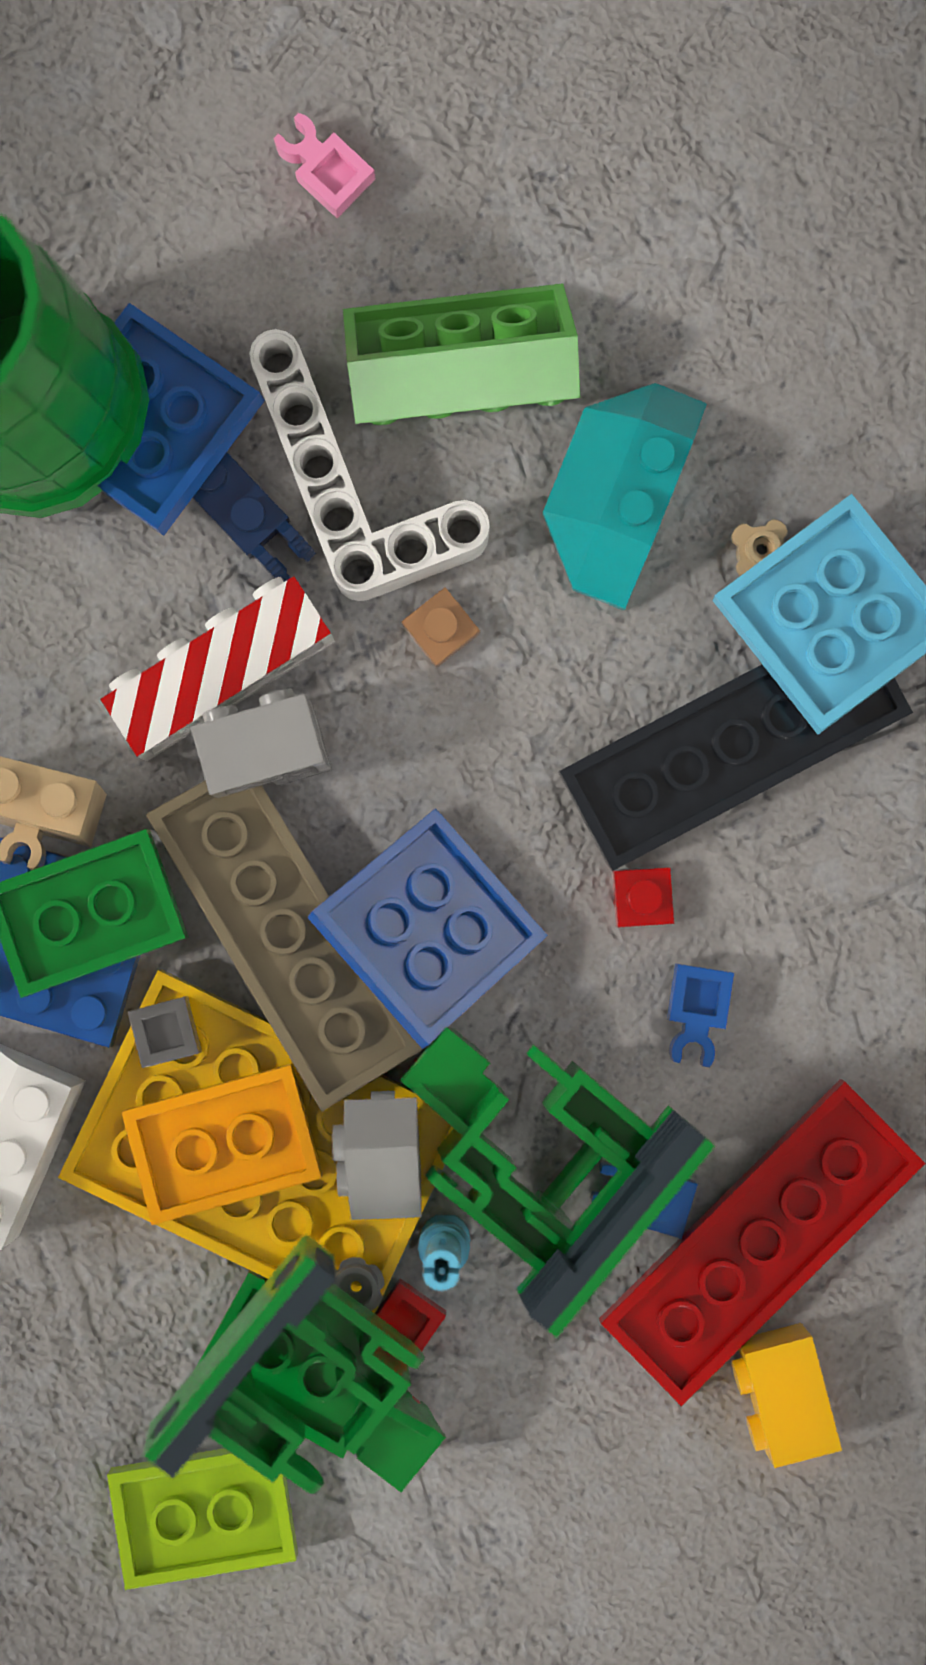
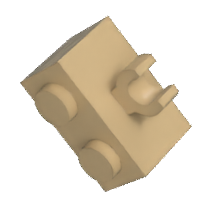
(47, 804)

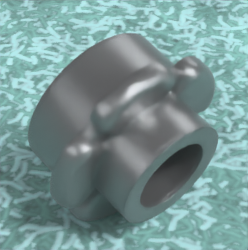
(369, 1277)

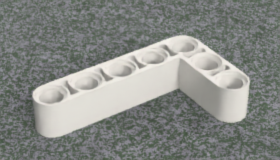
(336, 489)

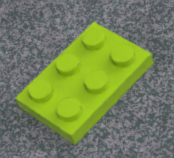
(201, 1522)

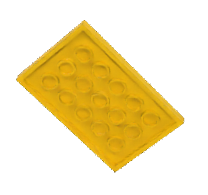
(266, 1227)

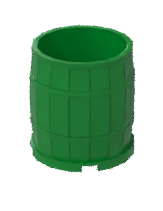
(67, 386)

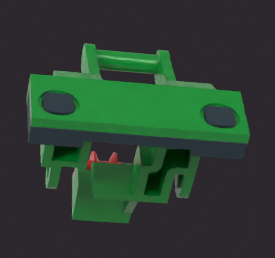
(565, 1256)
(219, 1399)

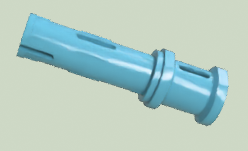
(443, 1250)

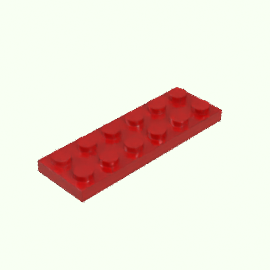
(761, 1242)

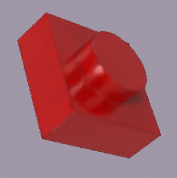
(643, 897)
(411, 1313)

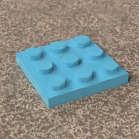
(831, 613)

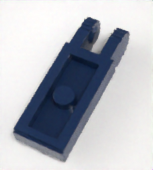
(249, 515)

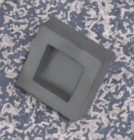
(164, 1032)

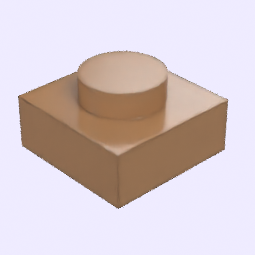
(440, 627)

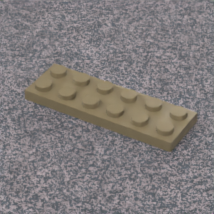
(258, 903)

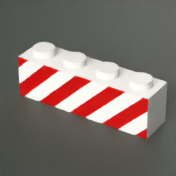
(217, 668)

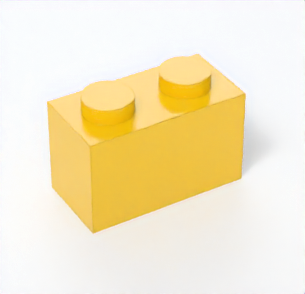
(787, 1396)

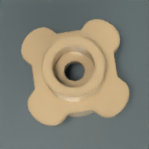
(748, 538)

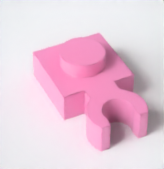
(328, 170)

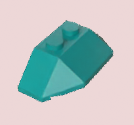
(619, 487)

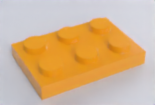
(222, 1144)

